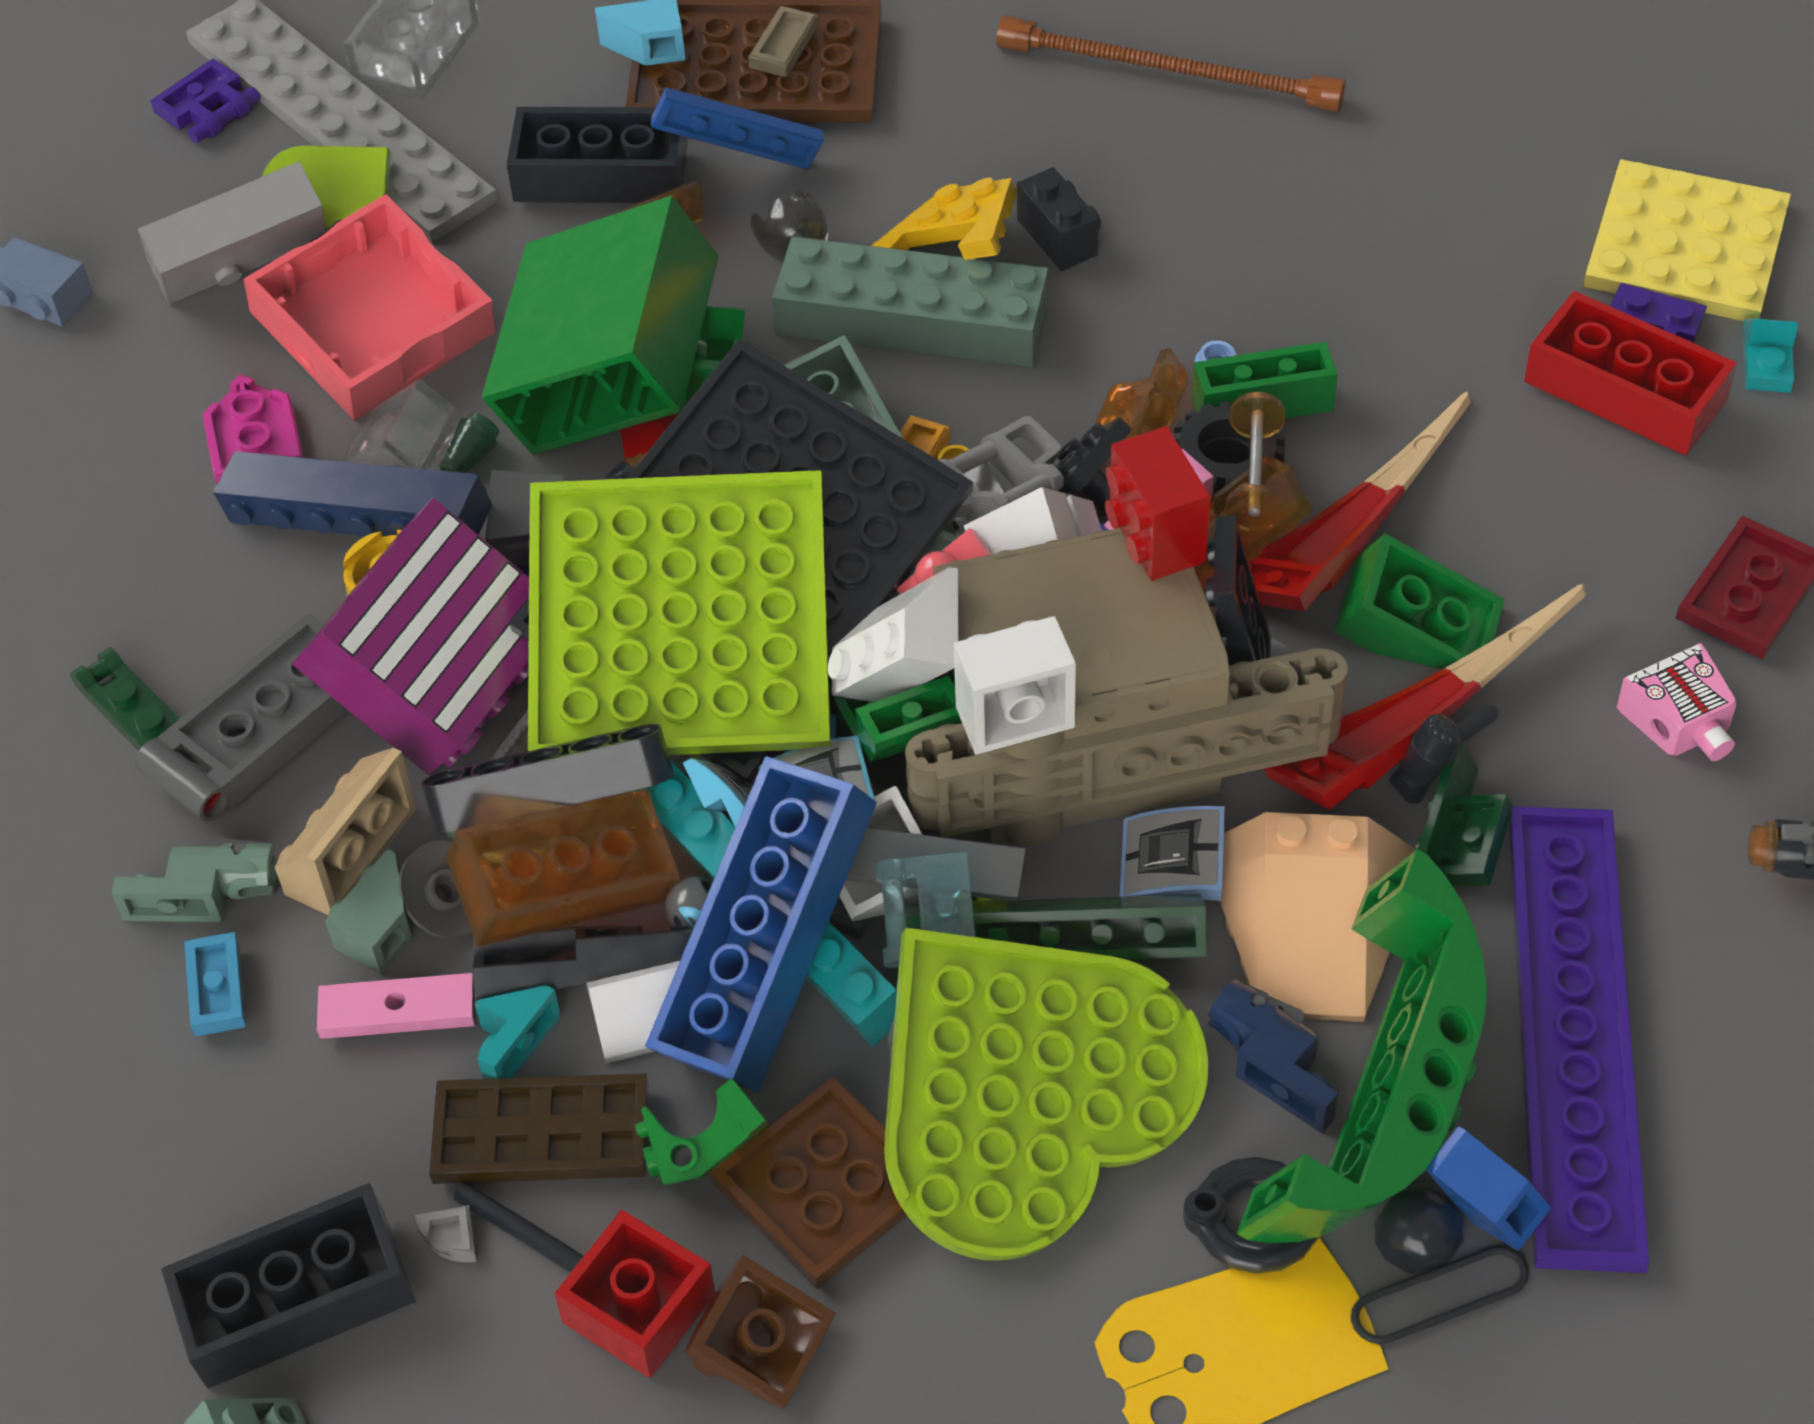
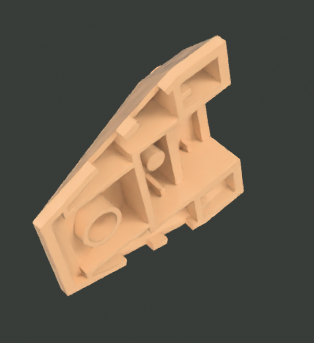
(1292, 906)

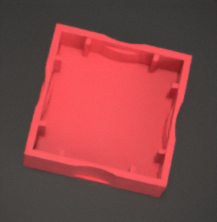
(369, 306)

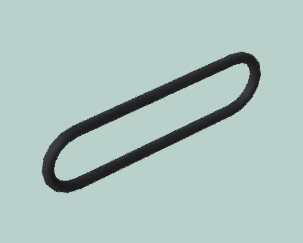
(1446, 1315)

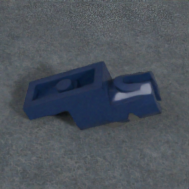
(1274, 1052)

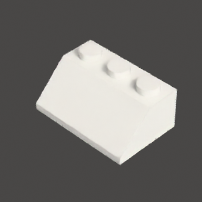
(899, 642)

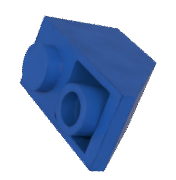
(1488, 1189)

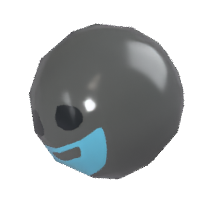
(686, 901)

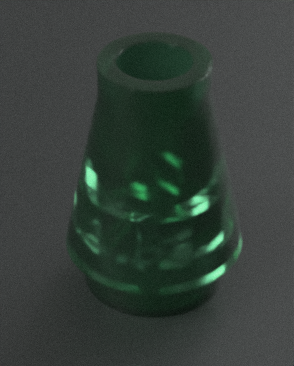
(470, 443)

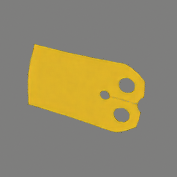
(1262, 1340)

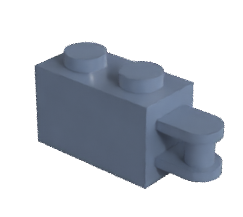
(41, 282)

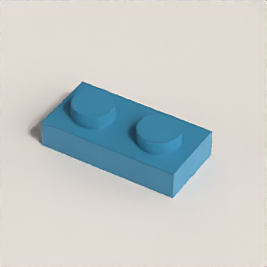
(215, 984)

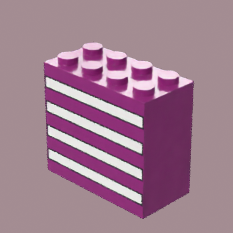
(426, 640)

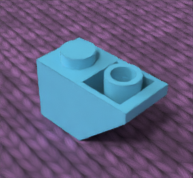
(642, 31)

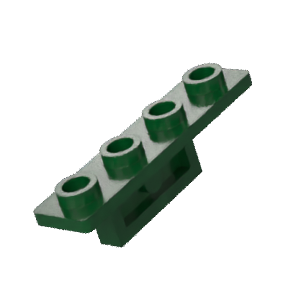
(1462, 828)

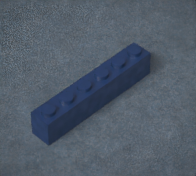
(342, 494)

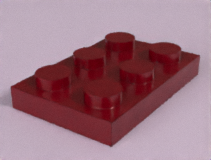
(1750, 588)

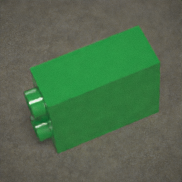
(602, 327)

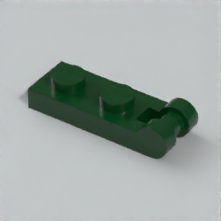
(125, 700)

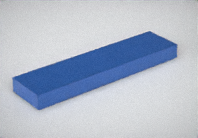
(737, 128)

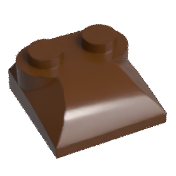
(759, 1333)

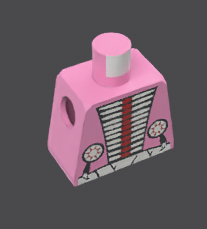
(1681, 704)

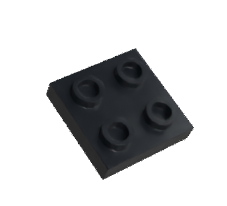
(1082, 461)

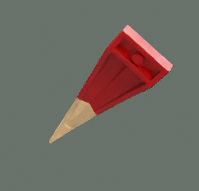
(1321, 550)
(1380, 733)

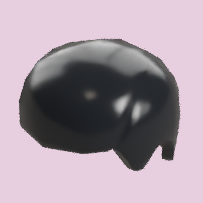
(1419, 1229)

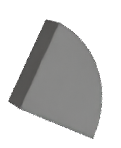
(449, 1233)

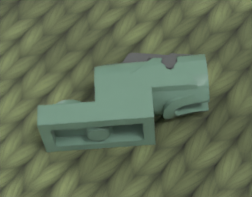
(199, 882)

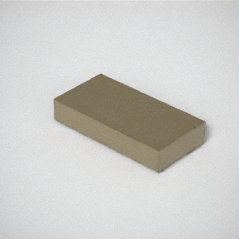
(783, 41)

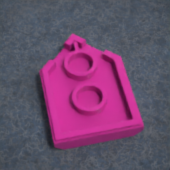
(250, 422)

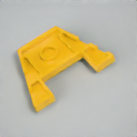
(958, 213)

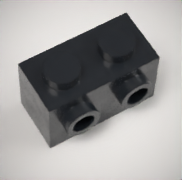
(1058, 218)

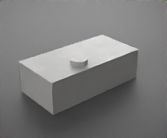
(232, 232)

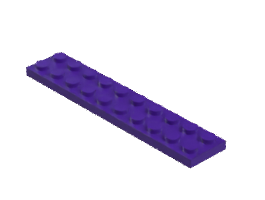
(1577, 1041)

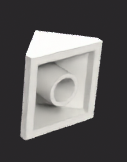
(627, 1009)

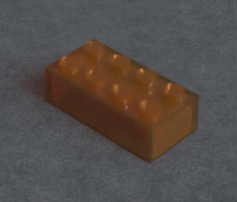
(561, 867)

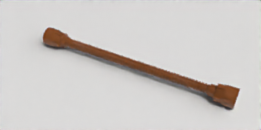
(1319, 91)

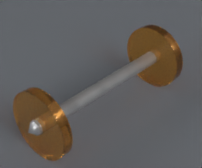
(1256, 417)

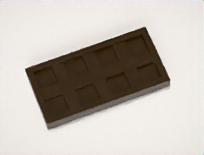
(538, 1128)

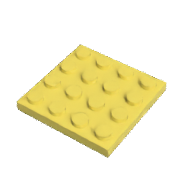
(1688, 238)

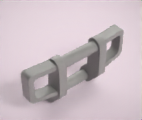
(1012, 464)

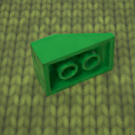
(1415, 607)

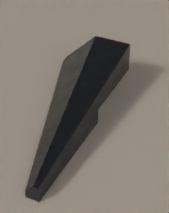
(572, 957)

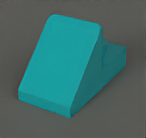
(1769, 354)
(516, 1027)

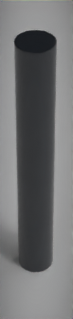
(517, 1226)

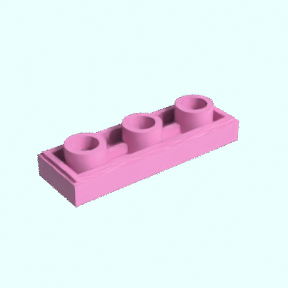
(396, 1006)

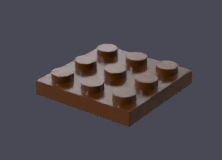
(815, 1182)

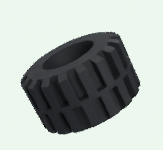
(1212, 440)

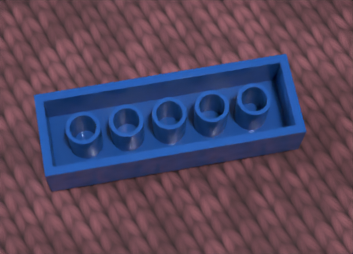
(761, 923)

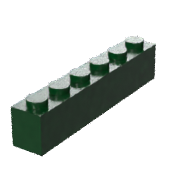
(1096, 925)

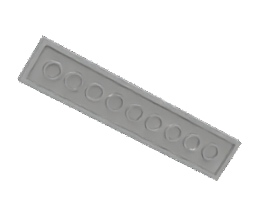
(338, 110)

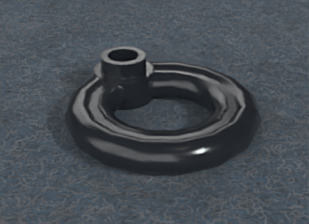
(1215, 1233)

